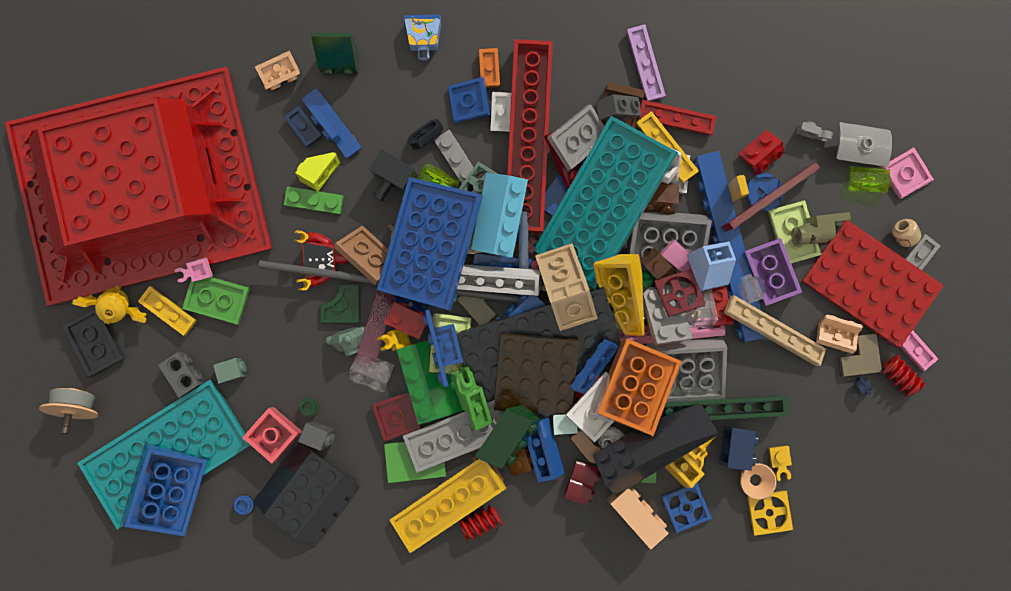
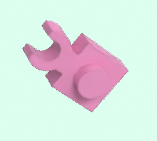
(195, 269)

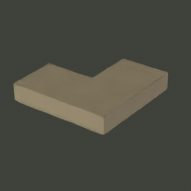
(477, 309)
(867, 359)

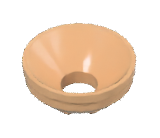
(766, 485)

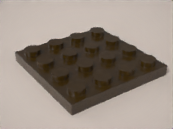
(536, 373)

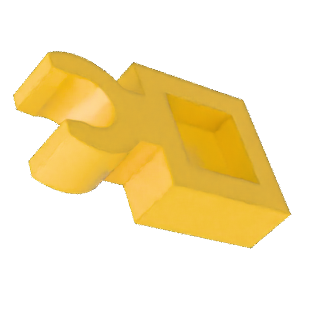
(394, 340)
(780, 458)

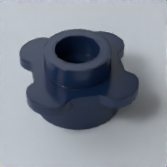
(864, 386)

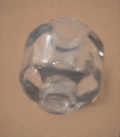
(751, 288)

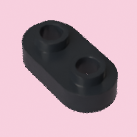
(425, 134)

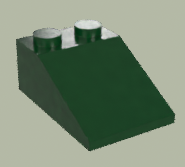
(336, 53)

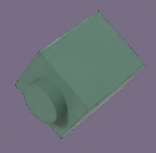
(230, 370)

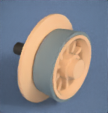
(70, 405)

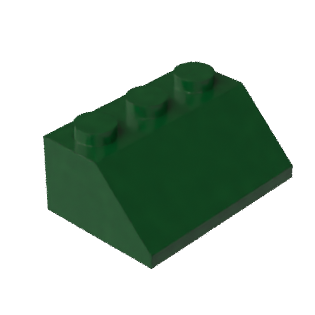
(508, 437)

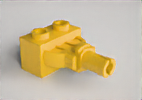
(688, 467)

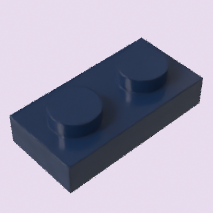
(303, 126)

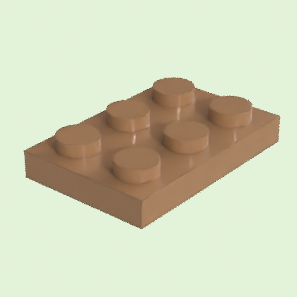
(364, 253)

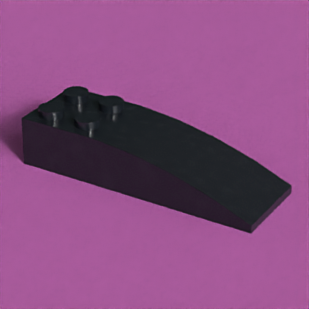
(642, 455)

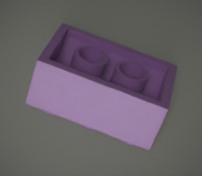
(775, 270)

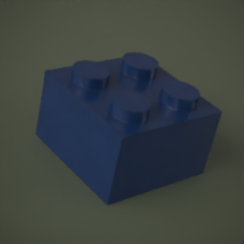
(738, 448)

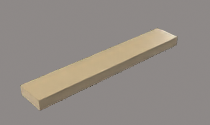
(775, 330)

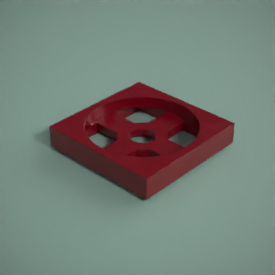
(693, 289)

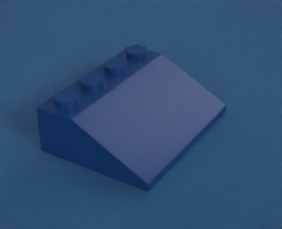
(163, 491)

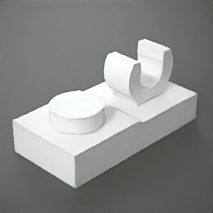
(500, 111)

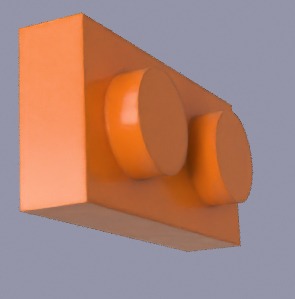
(489, 67)

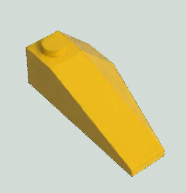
(624, 290)

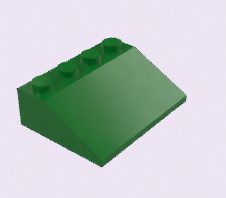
(426, 393)

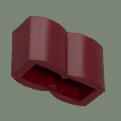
(581, 482)

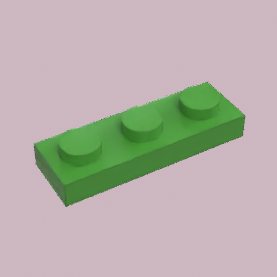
(313, 200)

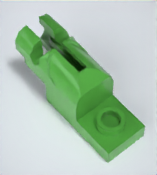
(471, 398)

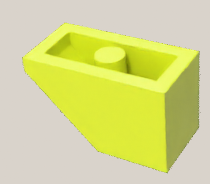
(317, 170)

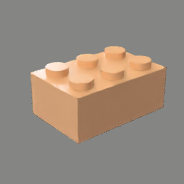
(639, 516)

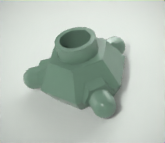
(347, 340)

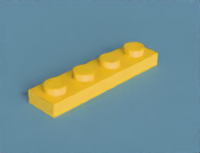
(653, 128)

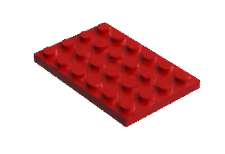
(872, 283)

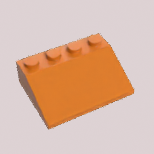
(637, 386)

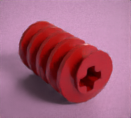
(903, 375)
(480, 522)

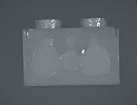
(371, 372)

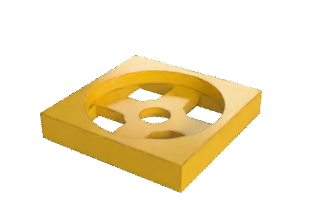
(784, 510)

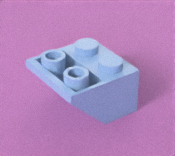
(712, 265)

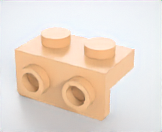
(278, 70)
(838, 333)

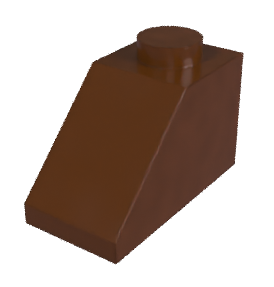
(657, 265)

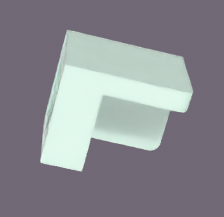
(563, 425)

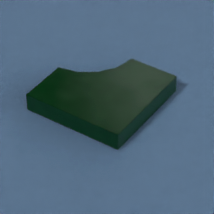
(344, 307)

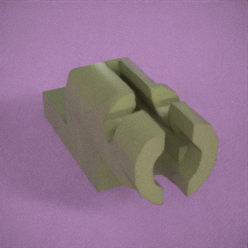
(818, 229)

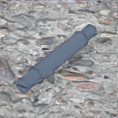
(523, 241)

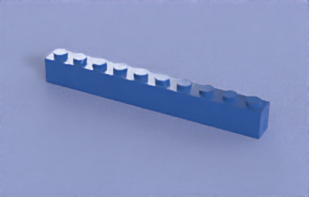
(720, 210)

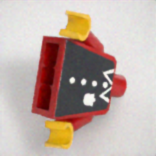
(318, 253)

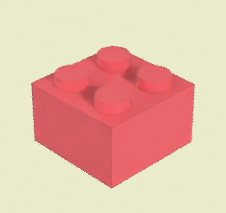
(272, 434)

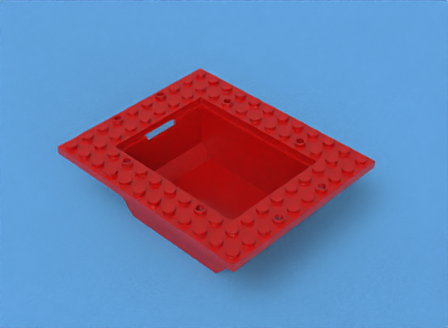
(137, 186)

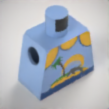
(423, 33)

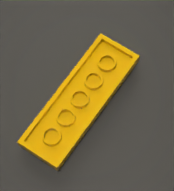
(447, 504)

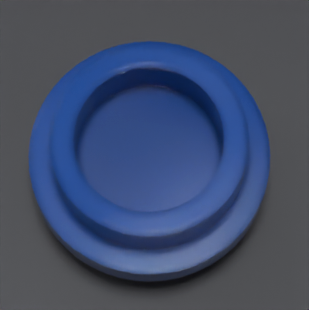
(243, 505)

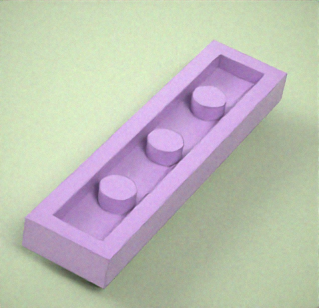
(645, 63)

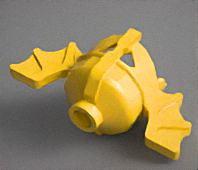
(115, 303)

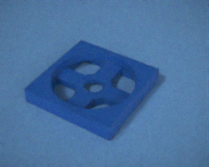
(705, 515)

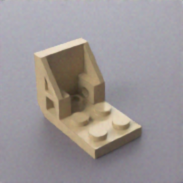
(566, 287)

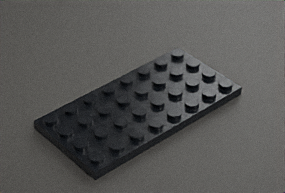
(481, 343)

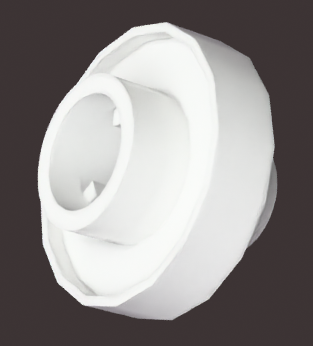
(609, 436)

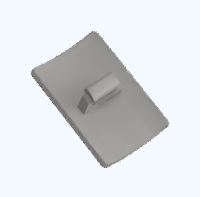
(864, 144)

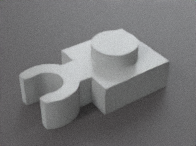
(812, 131)

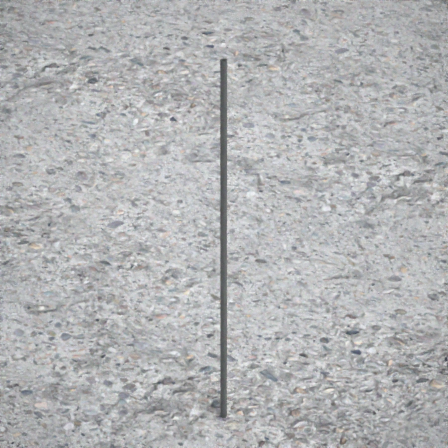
(362, 278)

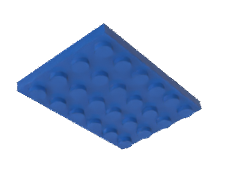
(430, 243)

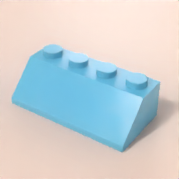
(499, 214)

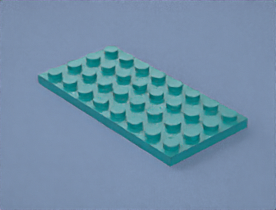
(607, 195)
(193, 425)

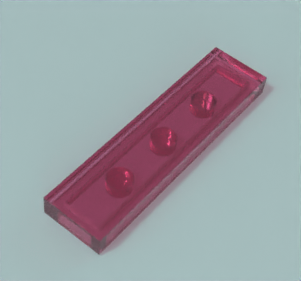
(375, 325)

